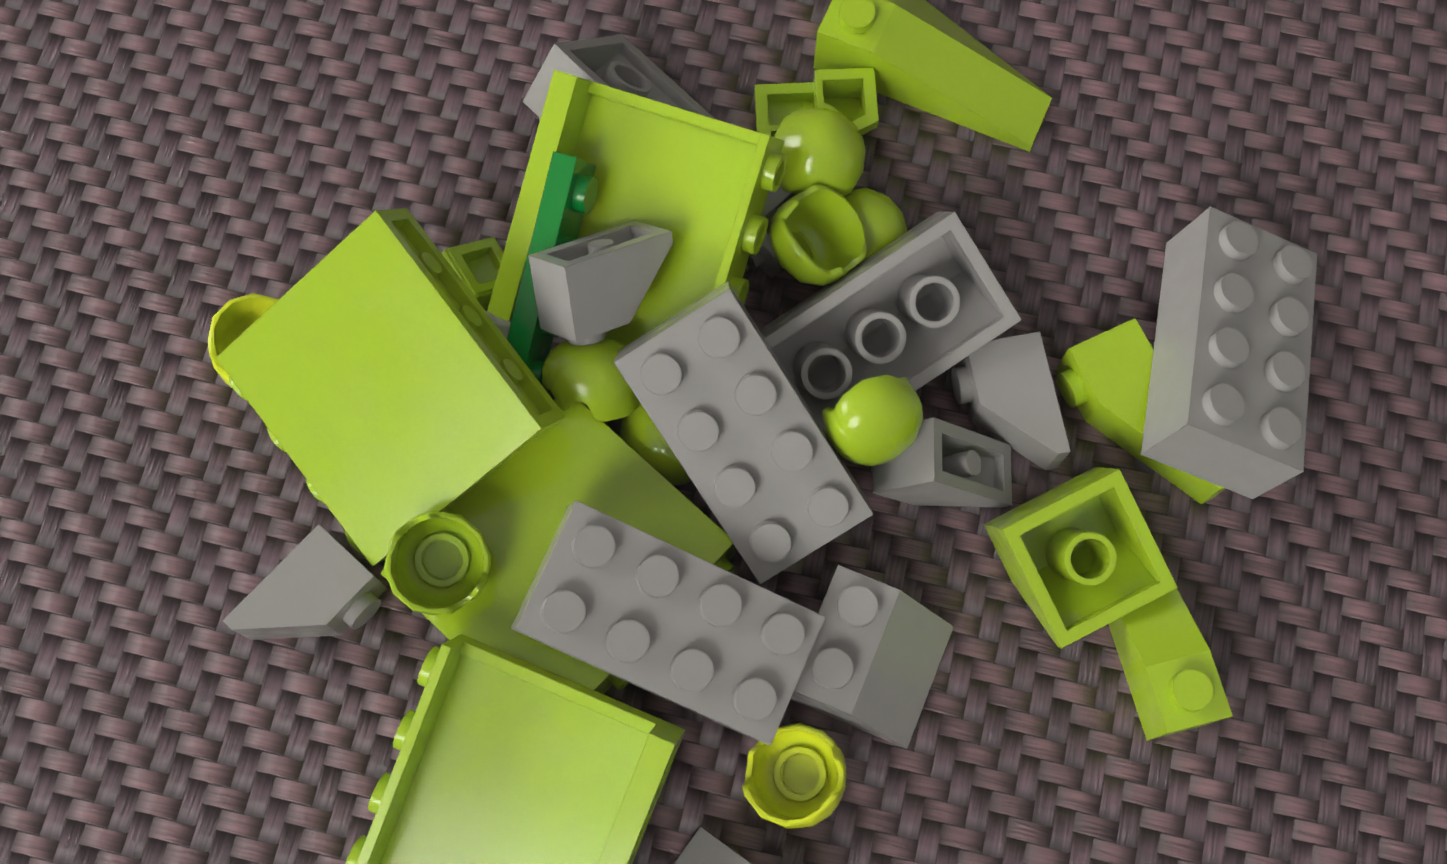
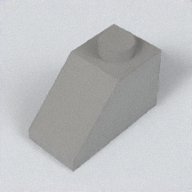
(597, 280)
(1014, 397)
(948, 469)
(309, 594)

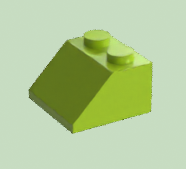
(1081, 554)

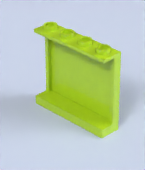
(656, 169)
(387, 381)
(523, 506)
(515, 768)

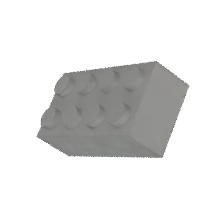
(1232, 355)
(743, 432)
(668, 622)

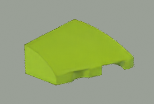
(841, 90)

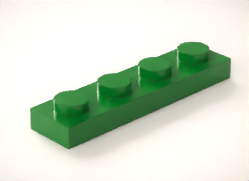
(566, 197)

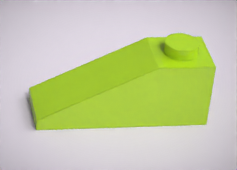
(1111, 387)
(1169, 668)

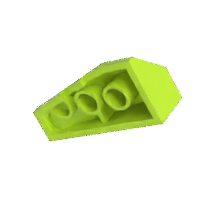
(932, 66)

